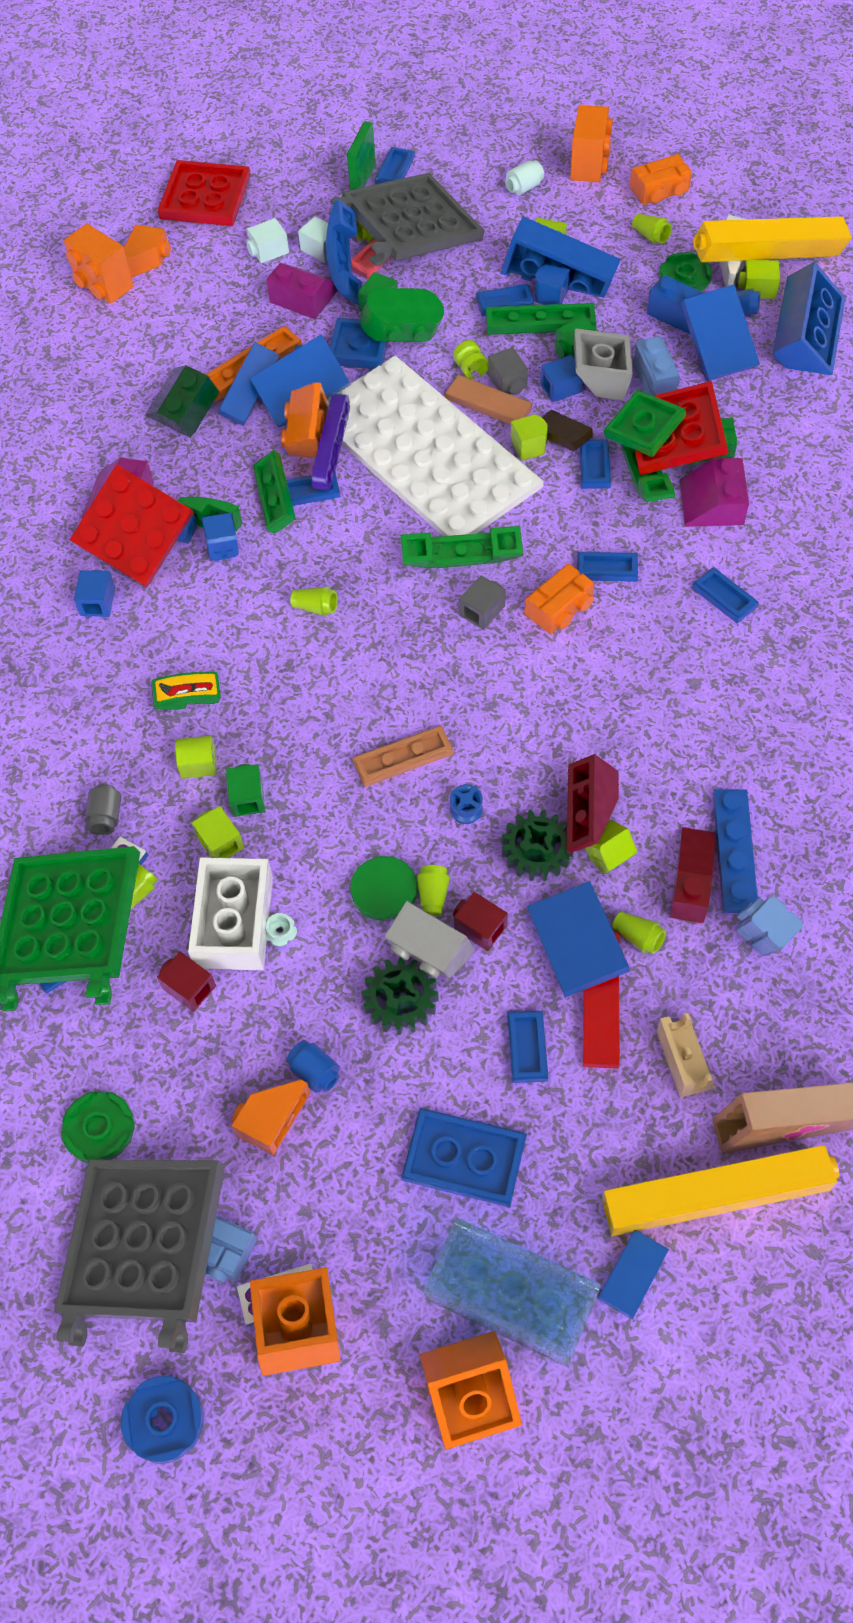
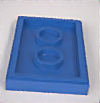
(720, 333)
(298, 369)
(578, 939)
(464, 1157)

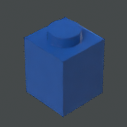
(560, 379)
(94, 593)

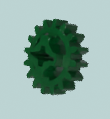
(536, 858)
(392, 982)

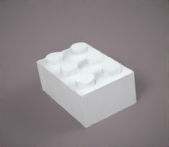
(231, 913)

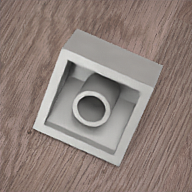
(603, 362)
(429, 941)

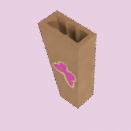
(784, 1116)

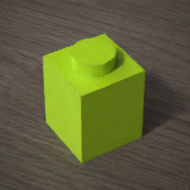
(761, 276)

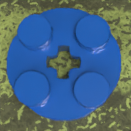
(144, 1405)

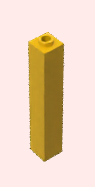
(771, 238)
(719, 1190)

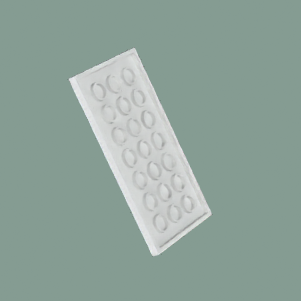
(432, 452)

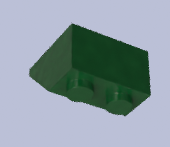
(183, 400)

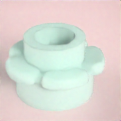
(282, 921)

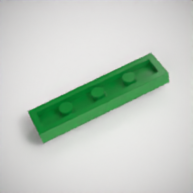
(535, 317)

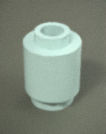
(524, 177)

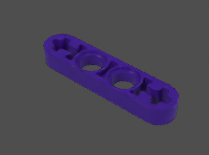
(330, 442)

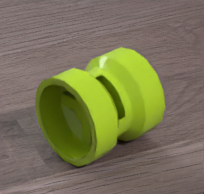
(470, 358)

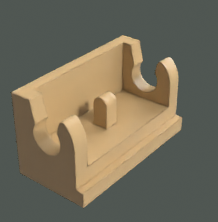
(684, 1056)

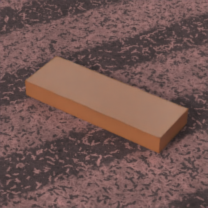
(487, 400)
(402, 756)

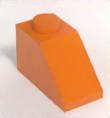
(146, 249)
(269, 1115)

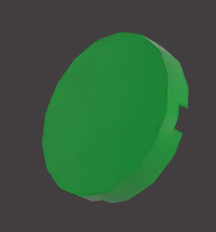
(698, 279)
(383, 887)
(105, 1136)

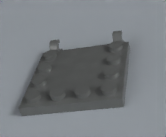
(411, 217)
(140, 1246)

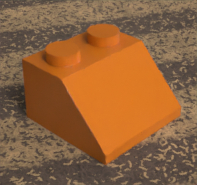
(306, 420)
(294, 1321)
(471, 1389)

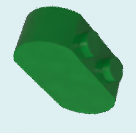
(401, 314)

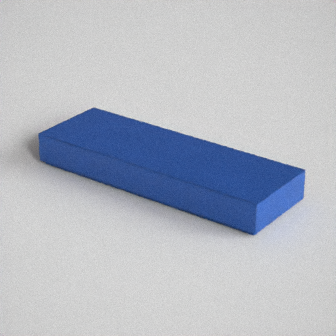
(242, 393)

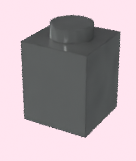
(508, 371)
(482, 602)

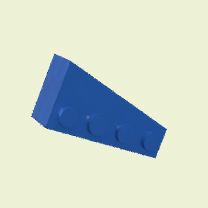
(539, 245)

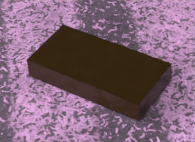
(566, 431)

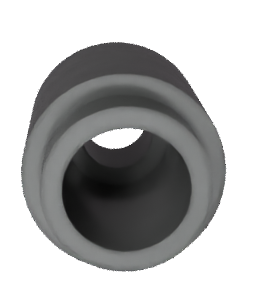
(102, 809)

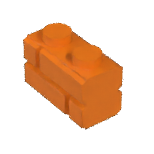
(660, 179)
(560, 599)

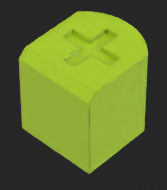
(529, 436)
(196, 756)
(613, 847)

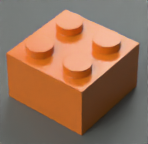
(591, 143)
(98, 263)

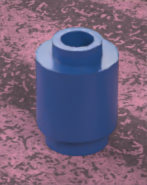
(313, 1066)

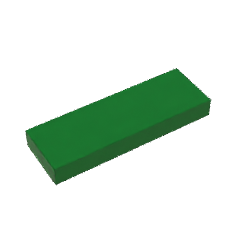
(274, 492)

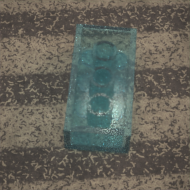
(512, 1291)

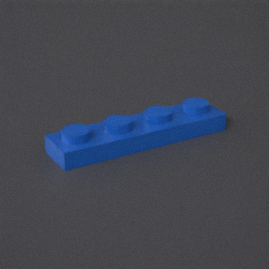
(734, 849)

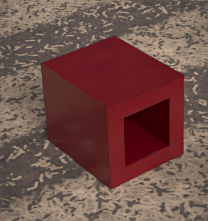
(480, 920)
(186, 981)

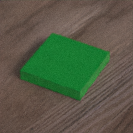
(361, 156)
(644, 423)

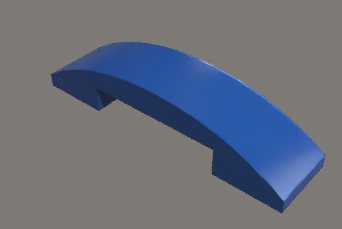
(339, 231)

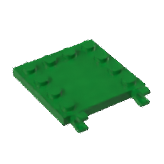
(66, 920)

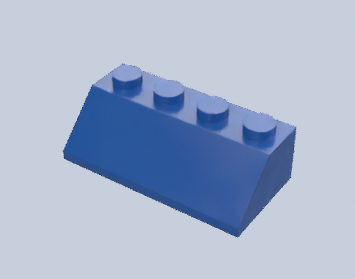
(809, 322)

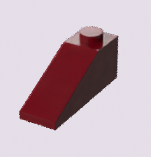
(591, 800)
(693, 875)

